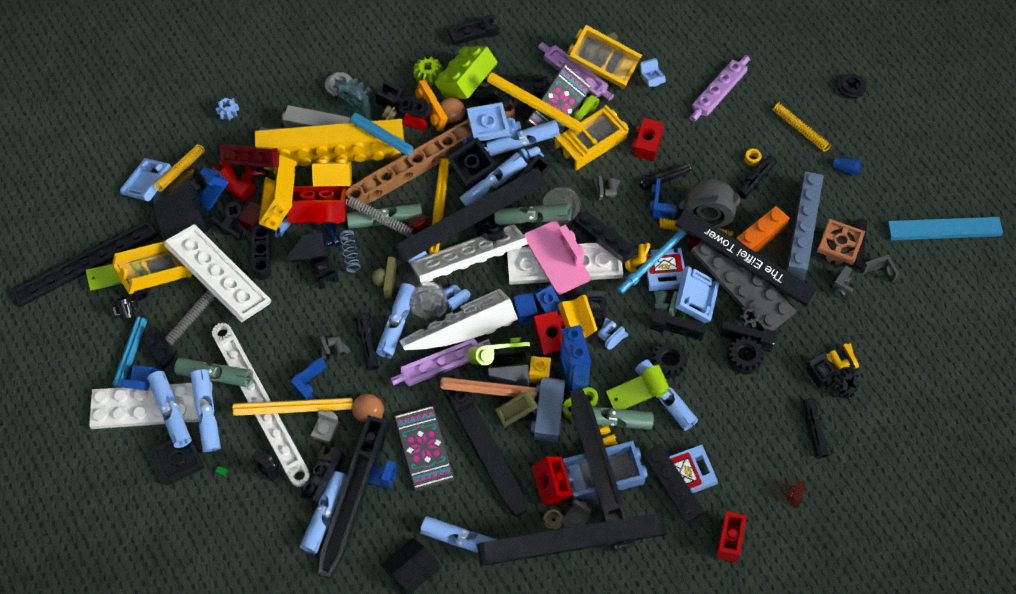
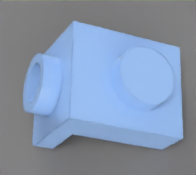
(650, 73)

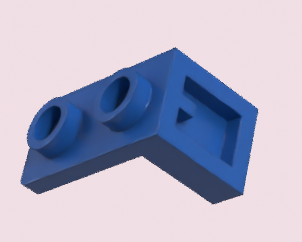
(213, 190)
(661, 210)
(547, 299)
(300, 380)
(384, 475)

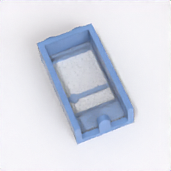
(624, 463)

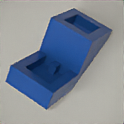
(138, 378)

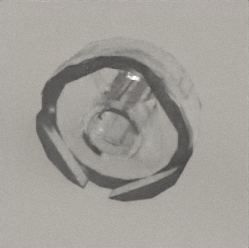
(564, 195)
(428, 300)

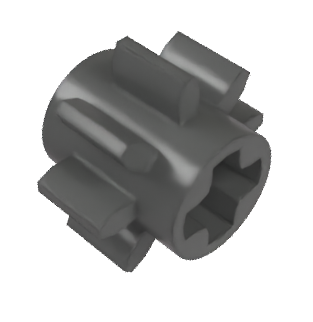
(747, 315)

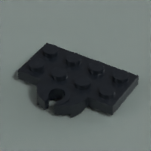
(534, 85)

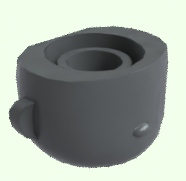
(712, 202)

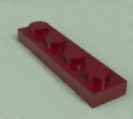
(249, 155)

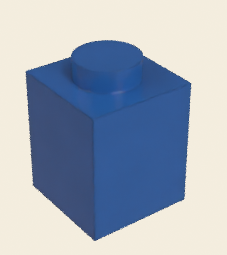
(525, 308)

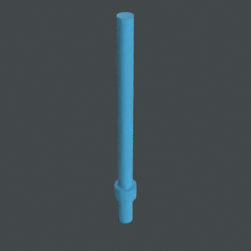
(633, 278)

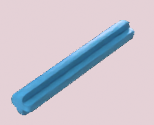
(381, 134)
(129, 351)

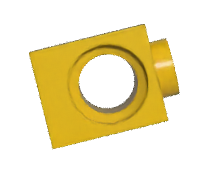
(539, 368)

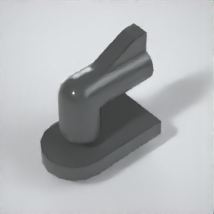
(610, 192)
(332, 341)

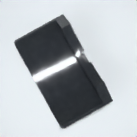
(180, 205)

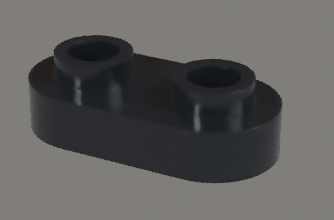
(412, 107)
(489, 230)

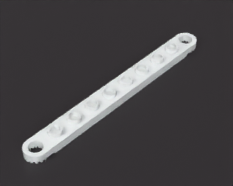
(270, 423)

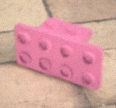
(558, 256)

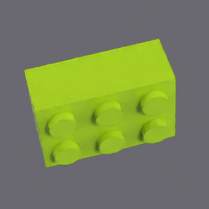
(465, 72)

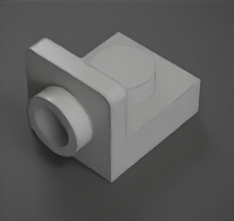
(325, 426)

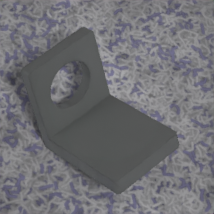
(882, 262)

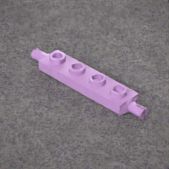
(557, 58)
(719, 88)
(436, 363)

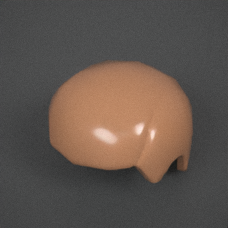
(453, 109)
(367, 405)

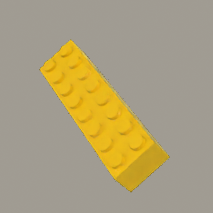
(331, 142)

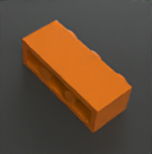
(764, 229)

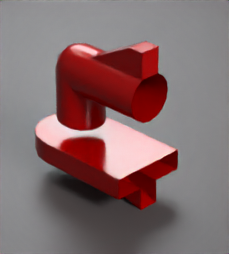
(414, 122)

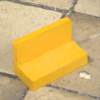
(578, 313)

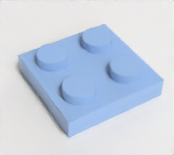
(488, 121)

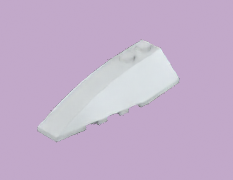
(474, 319)

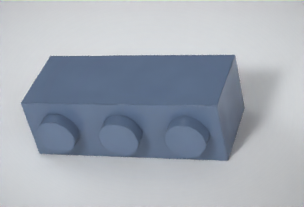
(549, 409)

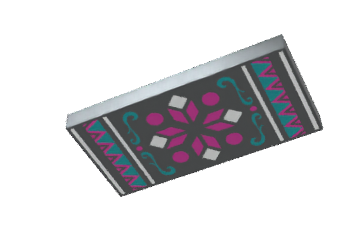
(564, 94)
(424, 448)

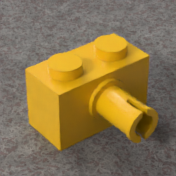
(331, 173)

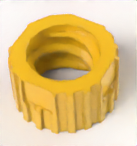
(752, 152)

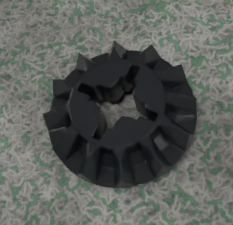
(849, 80)
(841, 385)

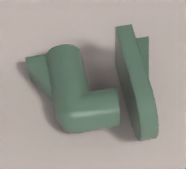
(660, 302)

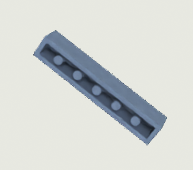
(804, 225)

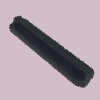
(665, 176)
(859, 261)

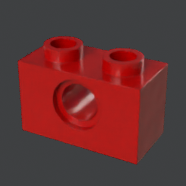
(649, 130)
(541, 323)
(552, 480)
(731, 536)

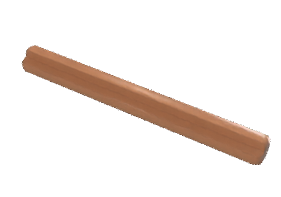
(485, 387)

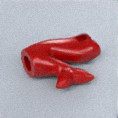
(241, 188)

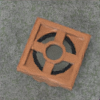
(839, 242)

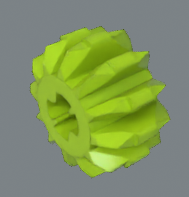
(427, 70)

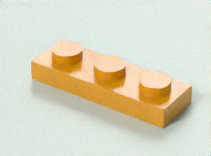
(437, 116)

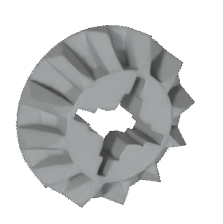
(332, 79)

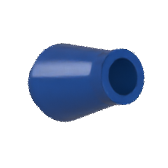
(848, 165)

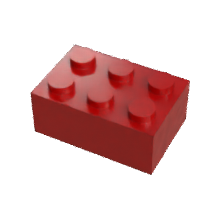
(318, 204)

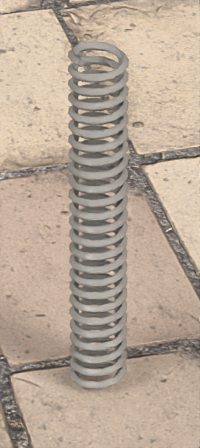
(382, 215)
(194, 314)

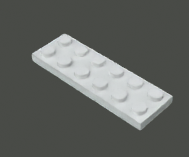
(466, 254)
(599, 263)
(217, 273)
(138, 407)

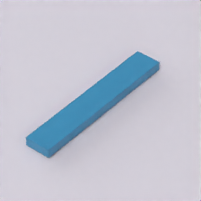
(944, 228)

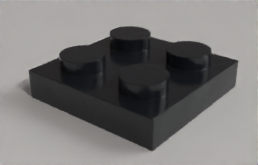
(177, 462)

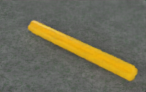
(535, 102)
(440, 196)
(292, 406)

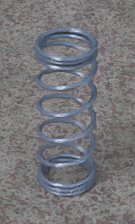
(348, 238)

